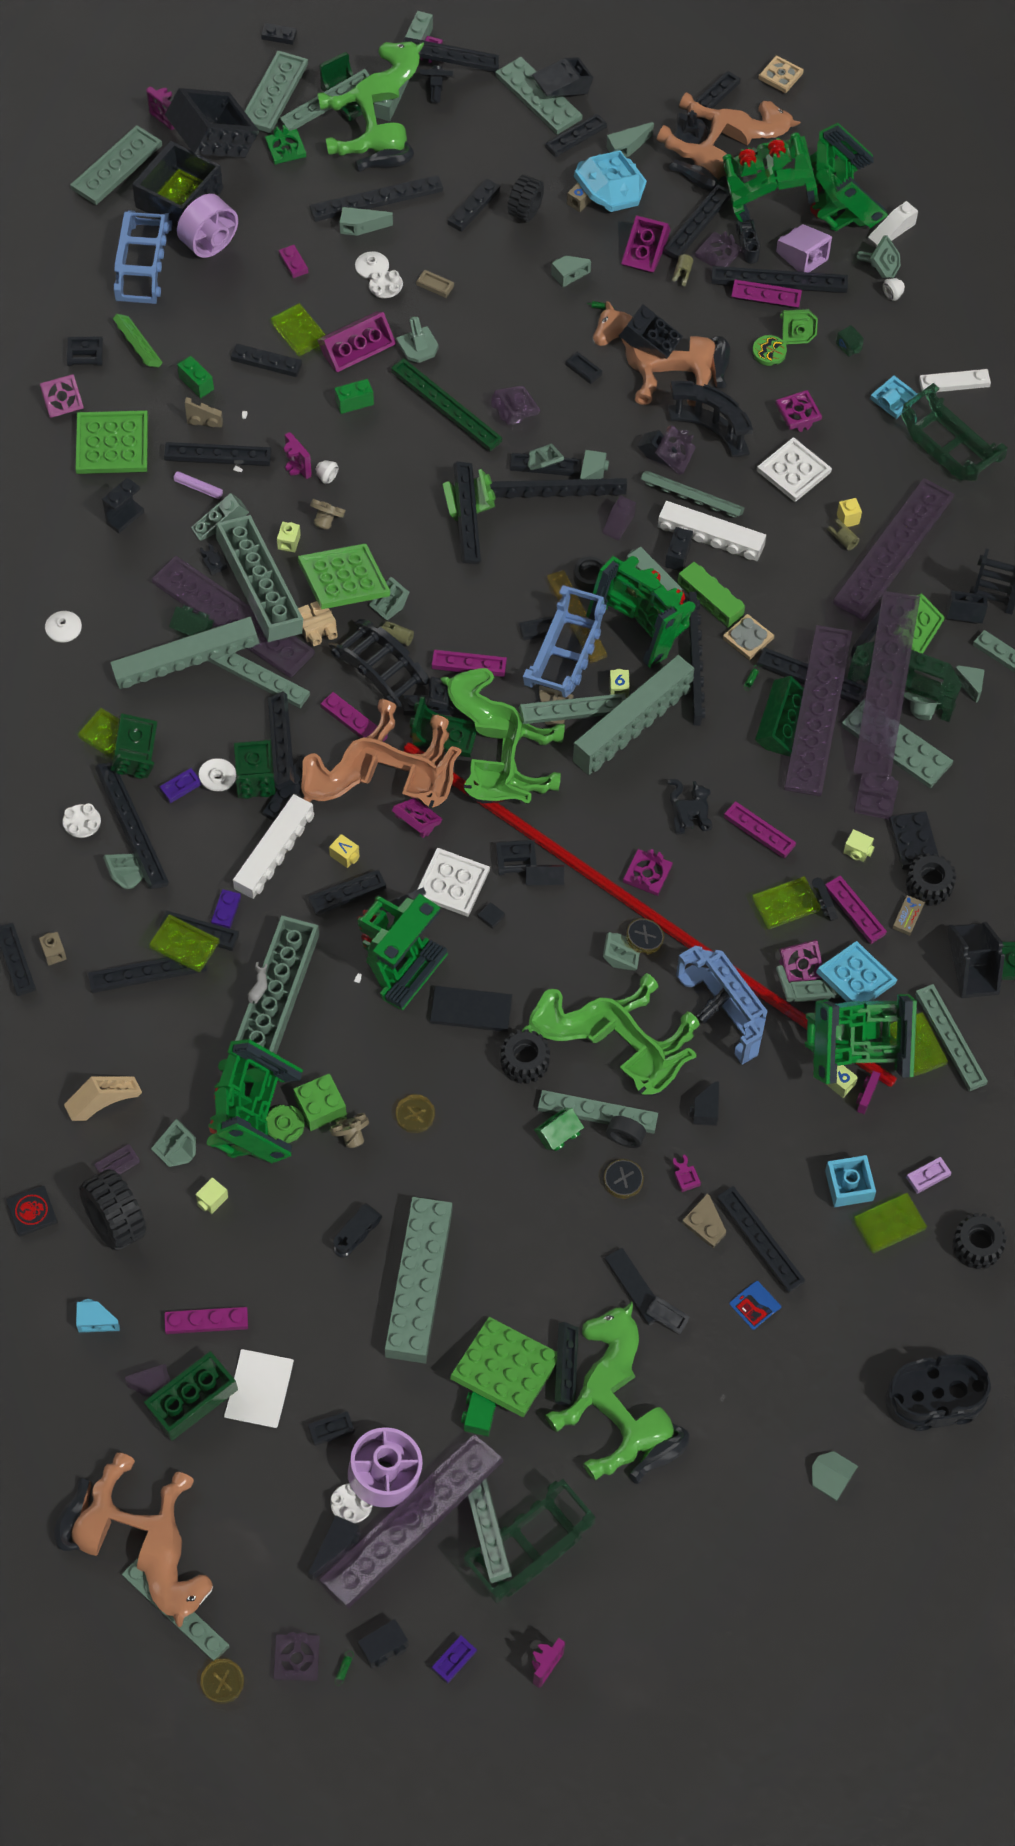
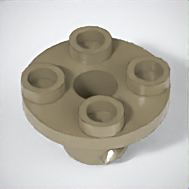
(325, 513)
(350, 1129)

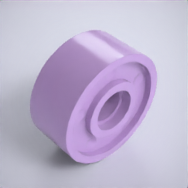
(207, 225)
(380, 1484)

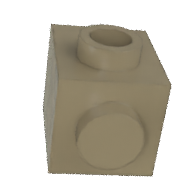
(52, 948)

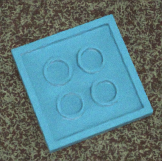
(856, 974)

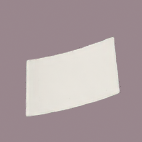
(261, 1388)

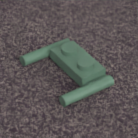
(805, 990)

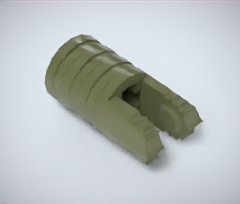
(683, 269)
(844, 536)
(402, 634)

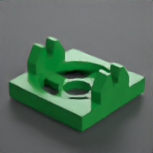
(287, 155)

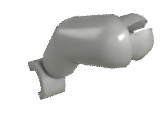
(260, 986)

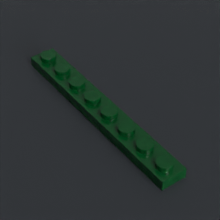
(446, 404)

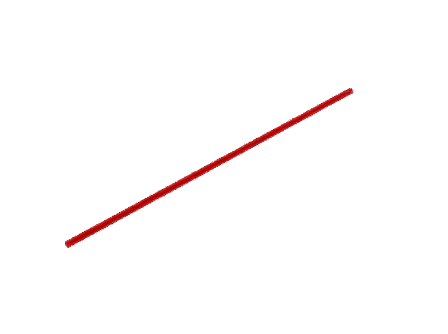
(642, 909)

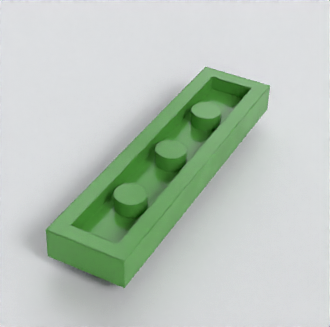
(138, 341)

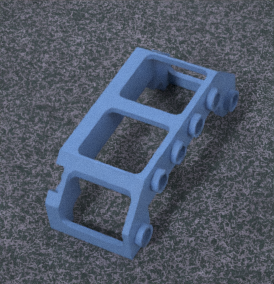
(129, 223)
(534, 673)
(742, 1007)

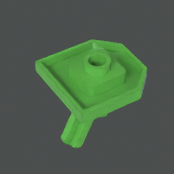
(798, 326)

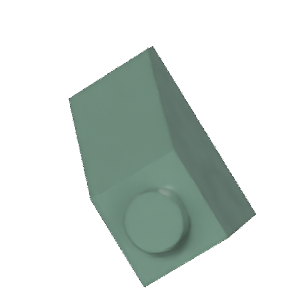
(570, 269)
(594, 465)

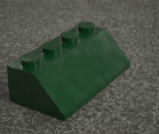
(781, 716)
(191, 1395)

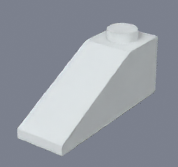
(895, 224)

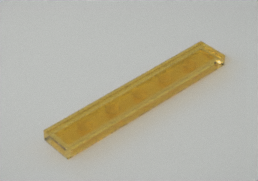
(575, 607)

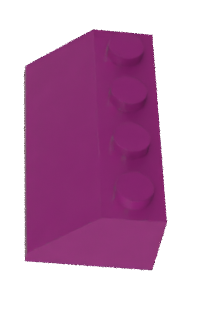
(357, 341)

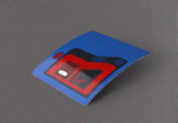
(755, 1305)

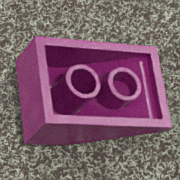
(646, 244)

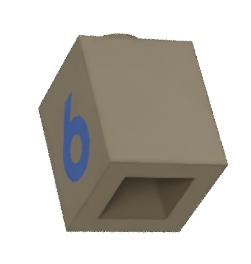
(577, 198)

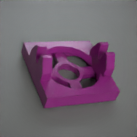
(162, 98)
(45, 388)
(795, 399)
(298, 456)
(428, 816)
(644, 883)
(785, 954)
(546, 1661)

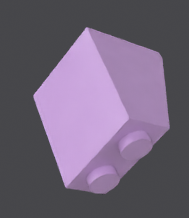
(804, 248)

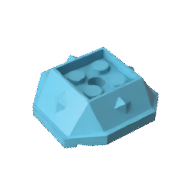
(611, 180)

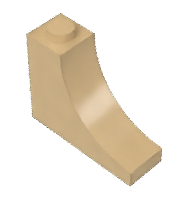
(99, 1093)

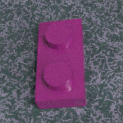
(293, 261)
(870, 1085)

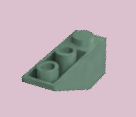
(630, 139)
(362, 221)
(227, 509)

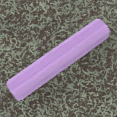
(198, 485)

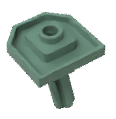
(884, 258)
(419, 343)

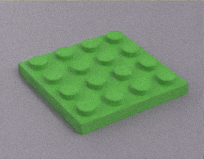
(112, 442)
(343, 576)
(505, 1367)

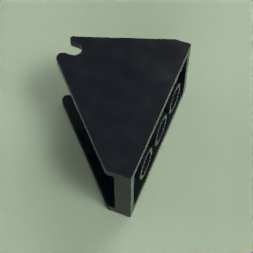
(977, 959)

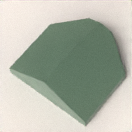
(544, 457)
(391, 605)
(124, 869)
(619, 953)
(176, 1145)
(832, 1473)

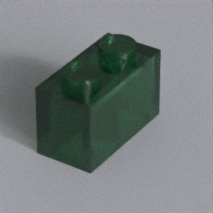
(190, 622)

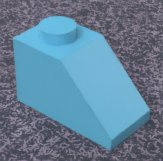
(94, 1317)

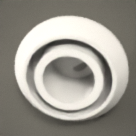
(893, 288)
(327, 471)

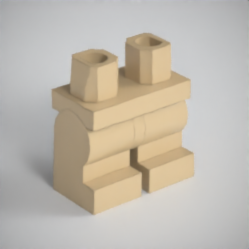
(317, 623)

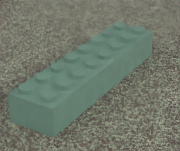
(259, 578)
(633, 715)
(286, 968)
(418, 1280)

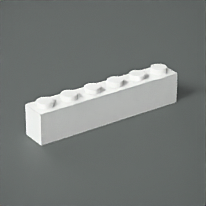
(713, 531)
(273, 846)

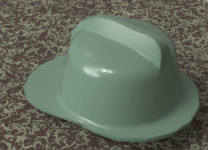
(920, 706)

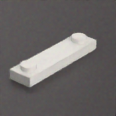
(957, 380)

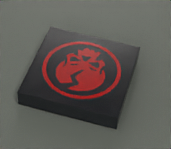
(31, 1211)

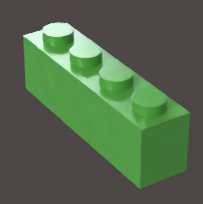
(711, 594)

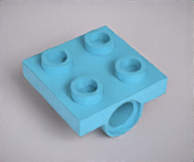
(892, 396)

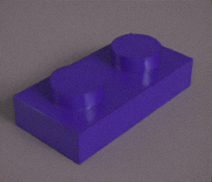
(180, 785)
(226, 908)
(454, 1659)

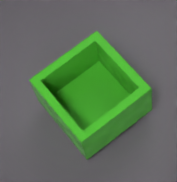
(320, 1102)

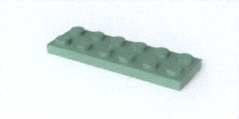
(275, 90)
(553, 111)
(116, 165)
(911, 751)

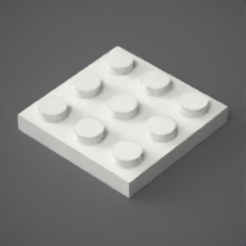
(794, 469)
(453, 881)

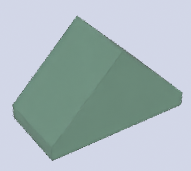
(971, 680)

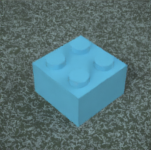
(850, 1181)

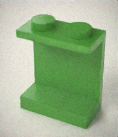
(483, 494)

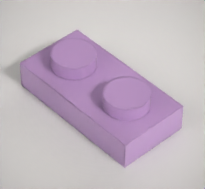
(928, 1175)

